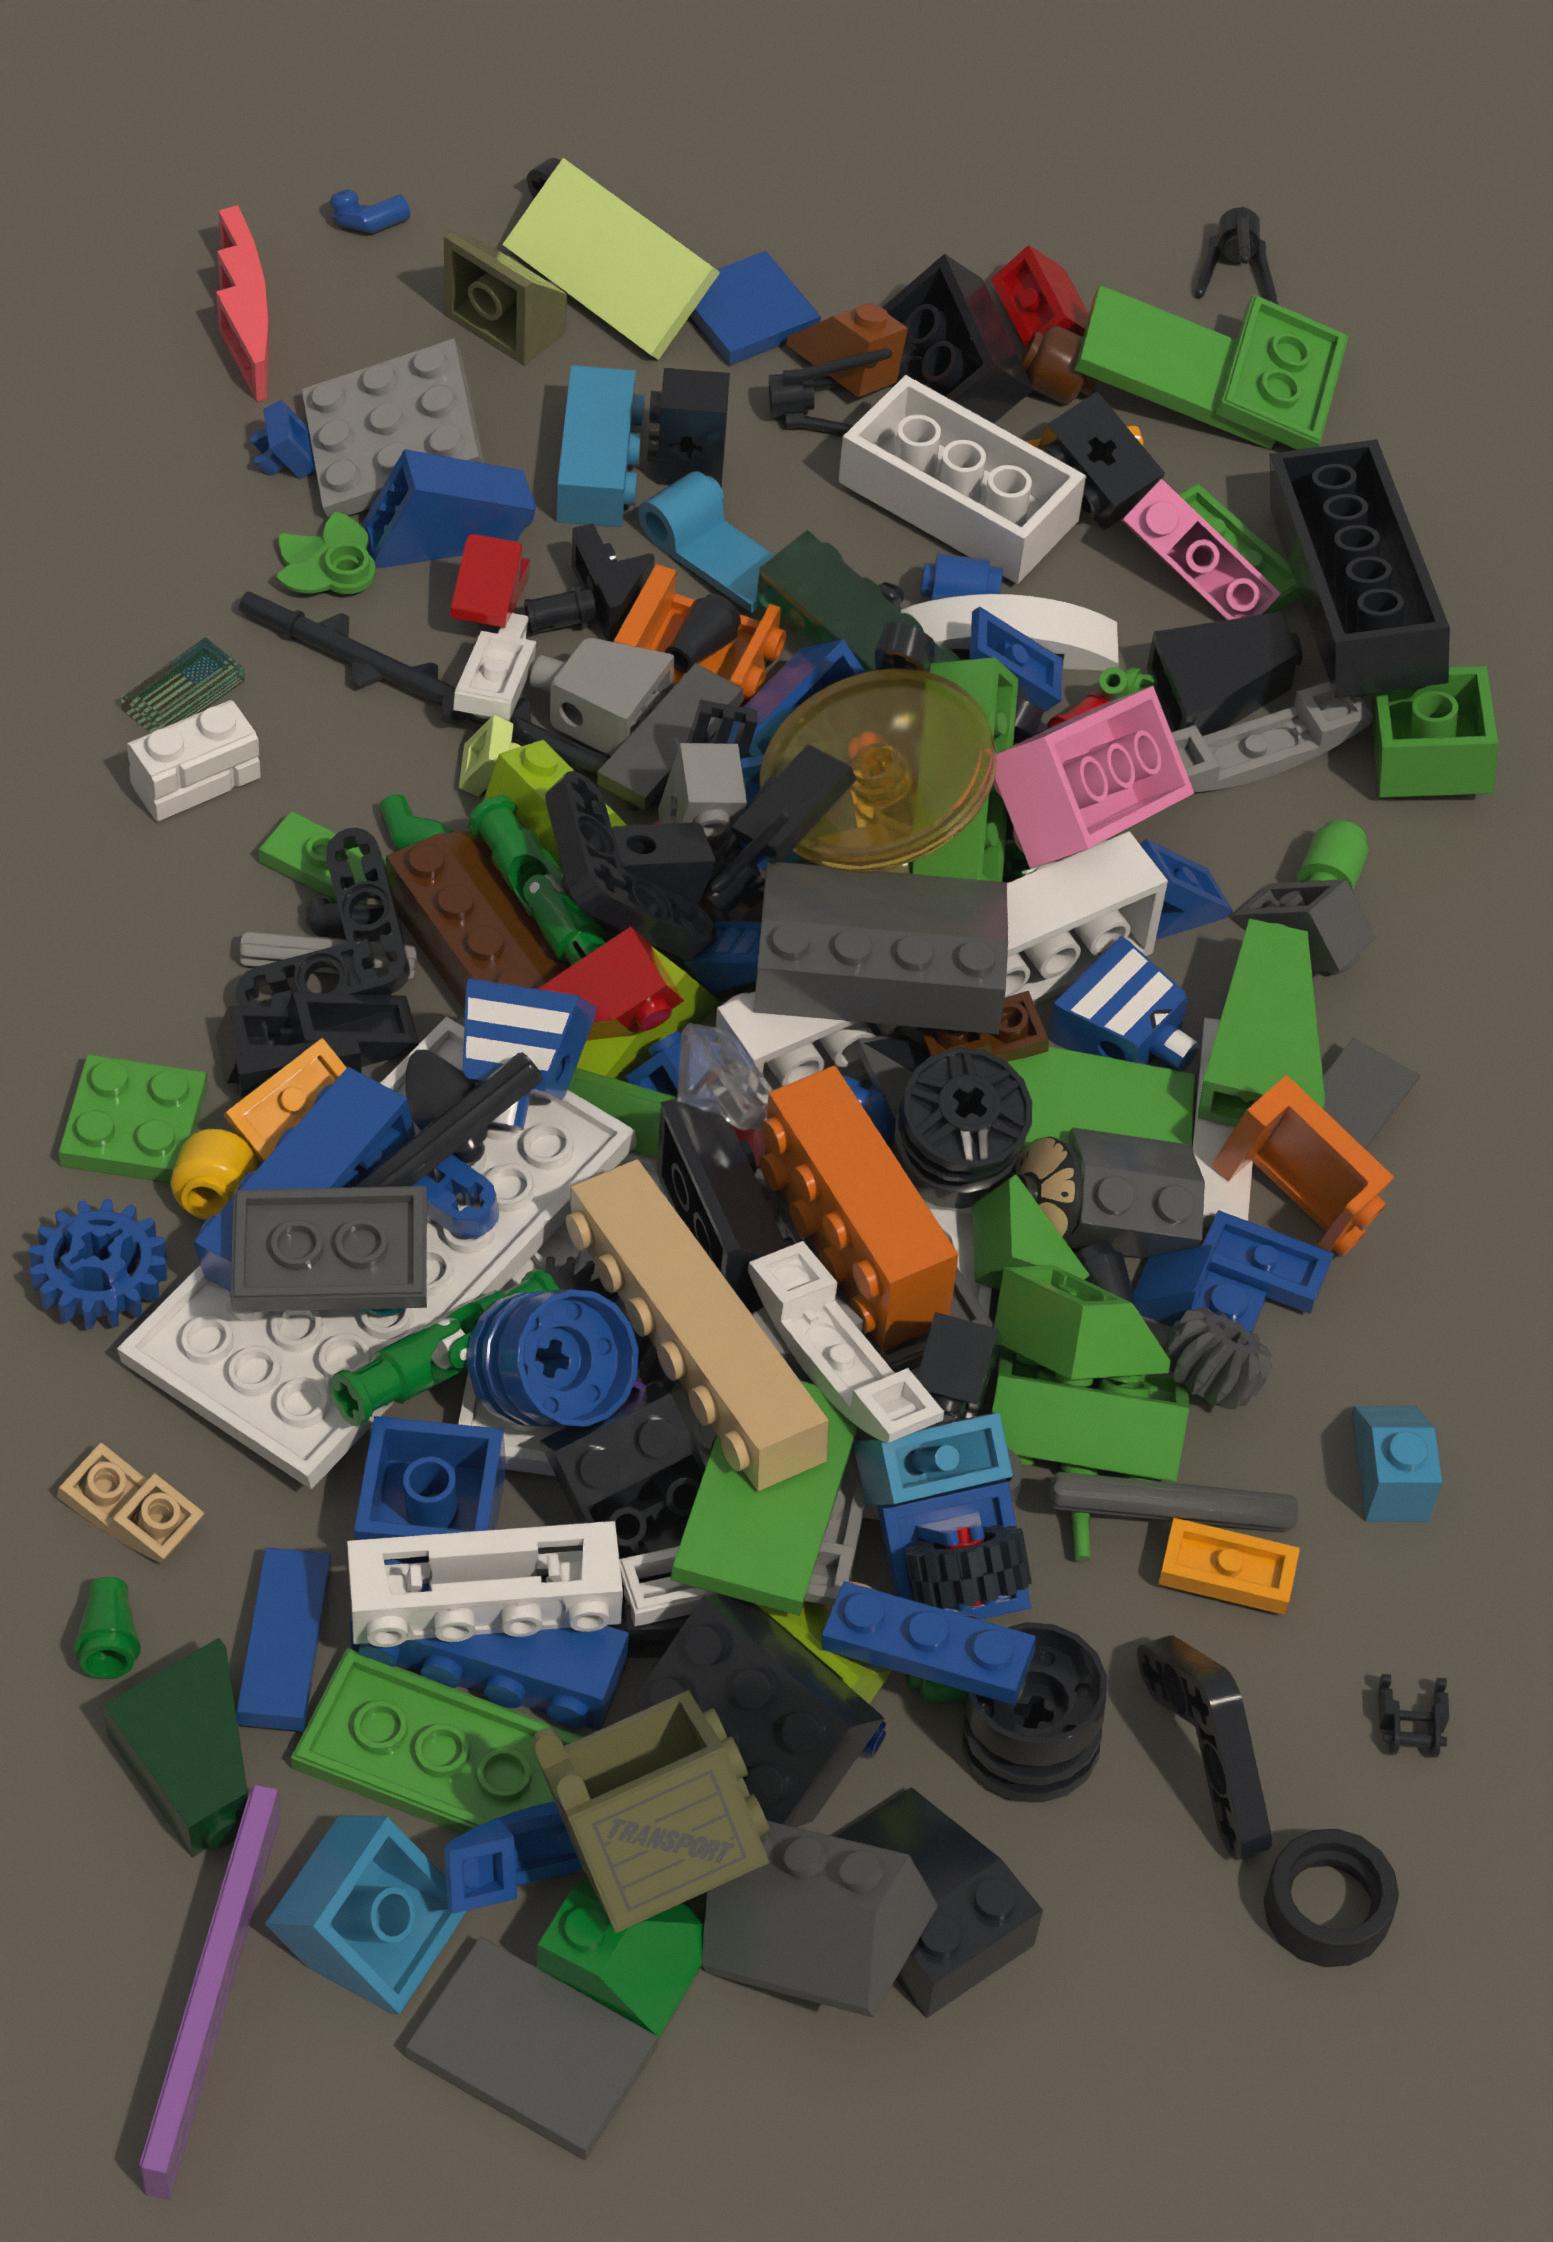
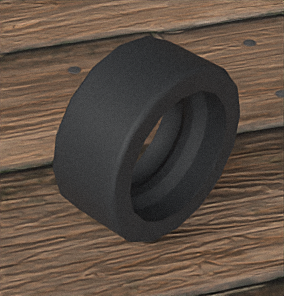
(1346, 1853)

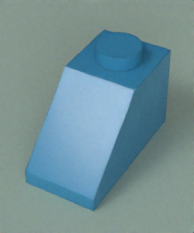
(933, 1460)
(1396, 1463)

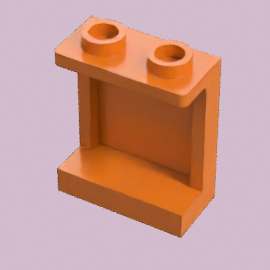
(660, 613)
(1310, 1162)

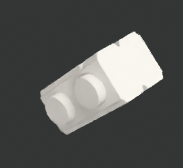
(194, 760)

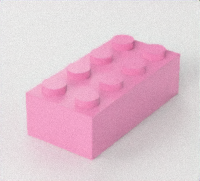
(1090, 777)

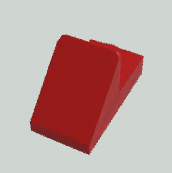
(489, 580)

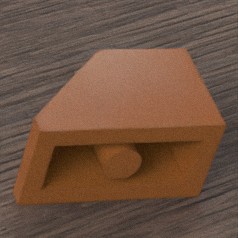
(850, 334)

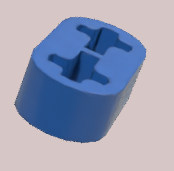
(461, 1181)

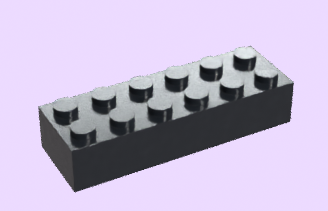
(1358, 569)

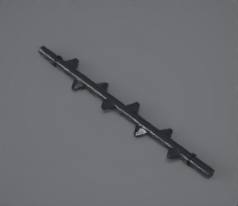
(371, 665)

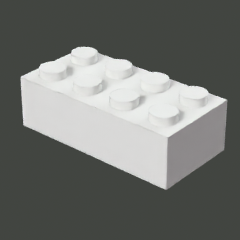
(961, 478)

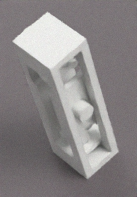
(485, 1584)

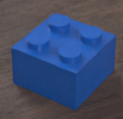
(430, 1480)

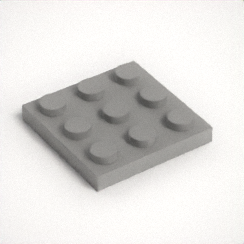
(375, 413)

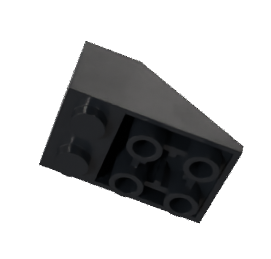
(632, 1471)

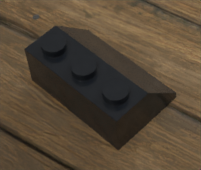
(958, 341)
(717, 1194)

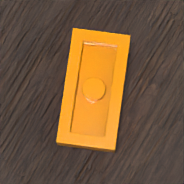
(284, 1098)
(1229, 1566)

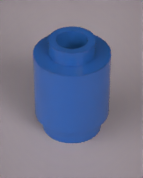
(959, 577)

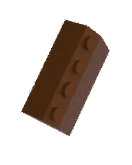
(467, 915)

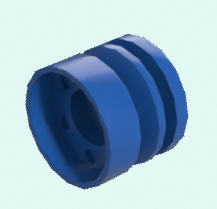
(582, 1352)

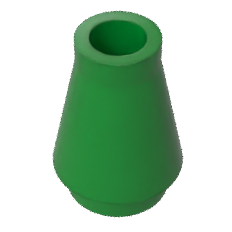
(107, 1633)

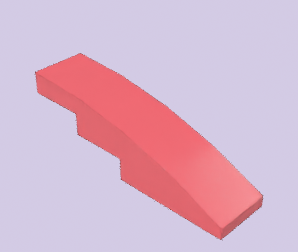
(243, 301)

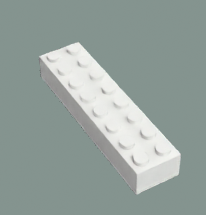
(1056, 930)

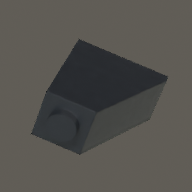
(1222, 669)

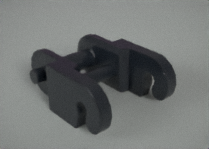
(1391, 1715)

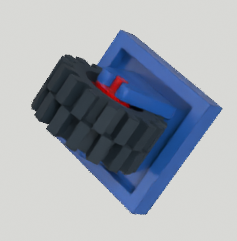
(958, 1551)

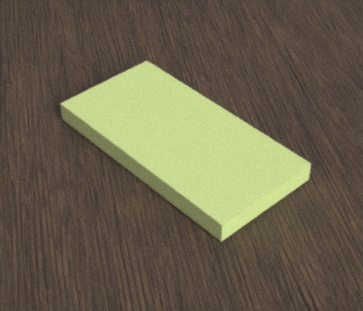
(611, 258)

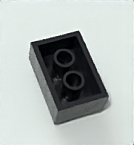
(773, 1697)

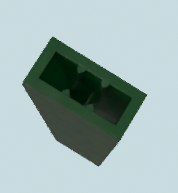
(186, 1746)

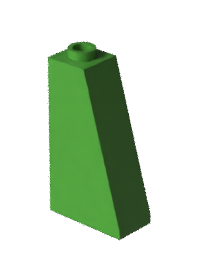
(1265, 1025)

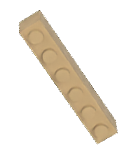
(698, 1326)

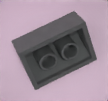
(818, 1920)

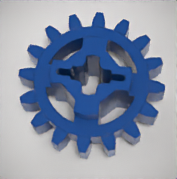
(98, 1263)

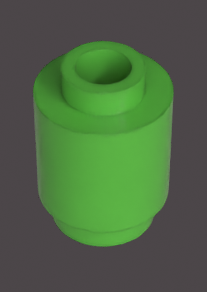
(1335, 854)

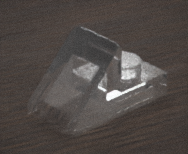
(721, 1077)

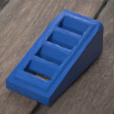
(730, 958)

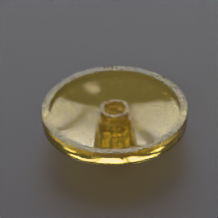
(917, 759)

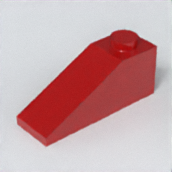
(624, 984)

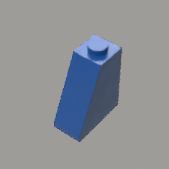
(438, 502)

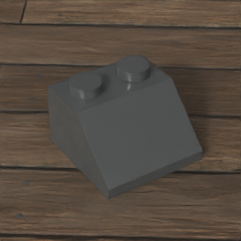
(1137, 1194)

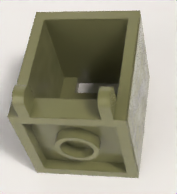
(655, 1808)

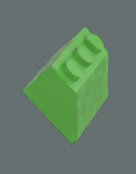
(1092, 1427)

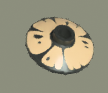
(1054, 1180)

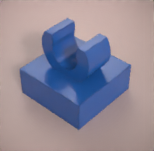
(283, 442)

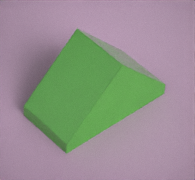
(1016, 1233)

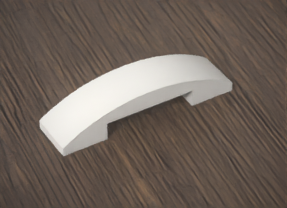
(1078, 634)
(834, 1351)

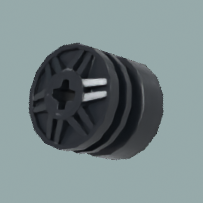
(954, 1157)
(1052, 1732)

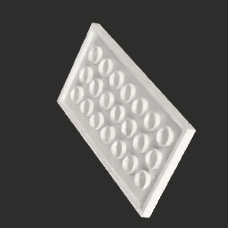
(270, 1370)

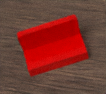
(1039, 295)

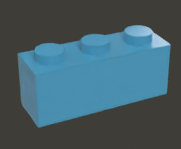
(599, 446)

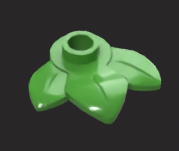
(327, 562)

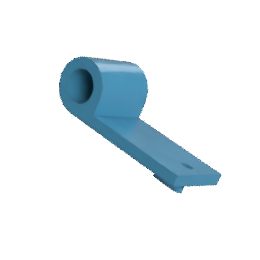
(691, 528)

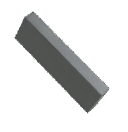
(645, 759)

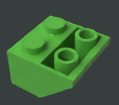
(1074, 1328)

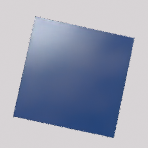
(752, 309)

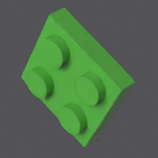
(132, 1117)

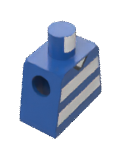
(1124, 1011)
(527, 1020)

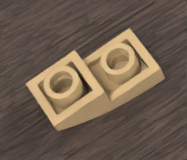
(129, 1507)

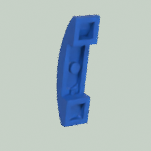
(507, 1852)

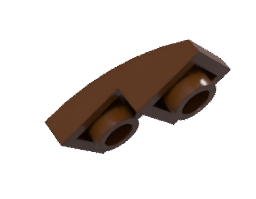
(1019, 1033)

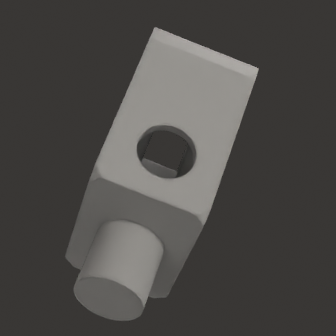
(603, 690)

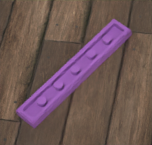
(209, 1993)

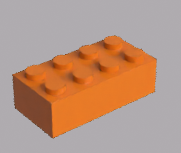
(858, 1207)

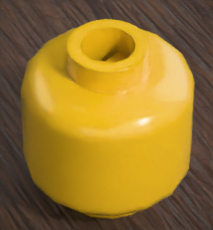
(210, 1171)

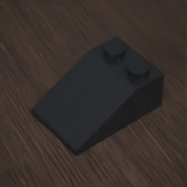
(982, 1908)

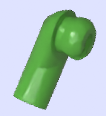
(1119, 683)

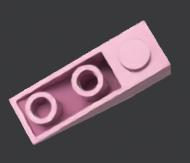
(1199, 554)

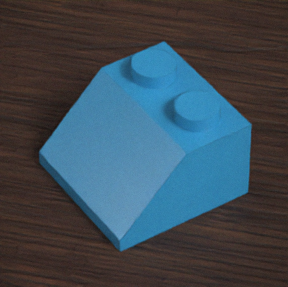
(367, 1911)

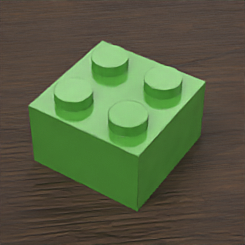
(1436, 737)

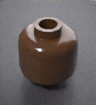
(1051, 364)

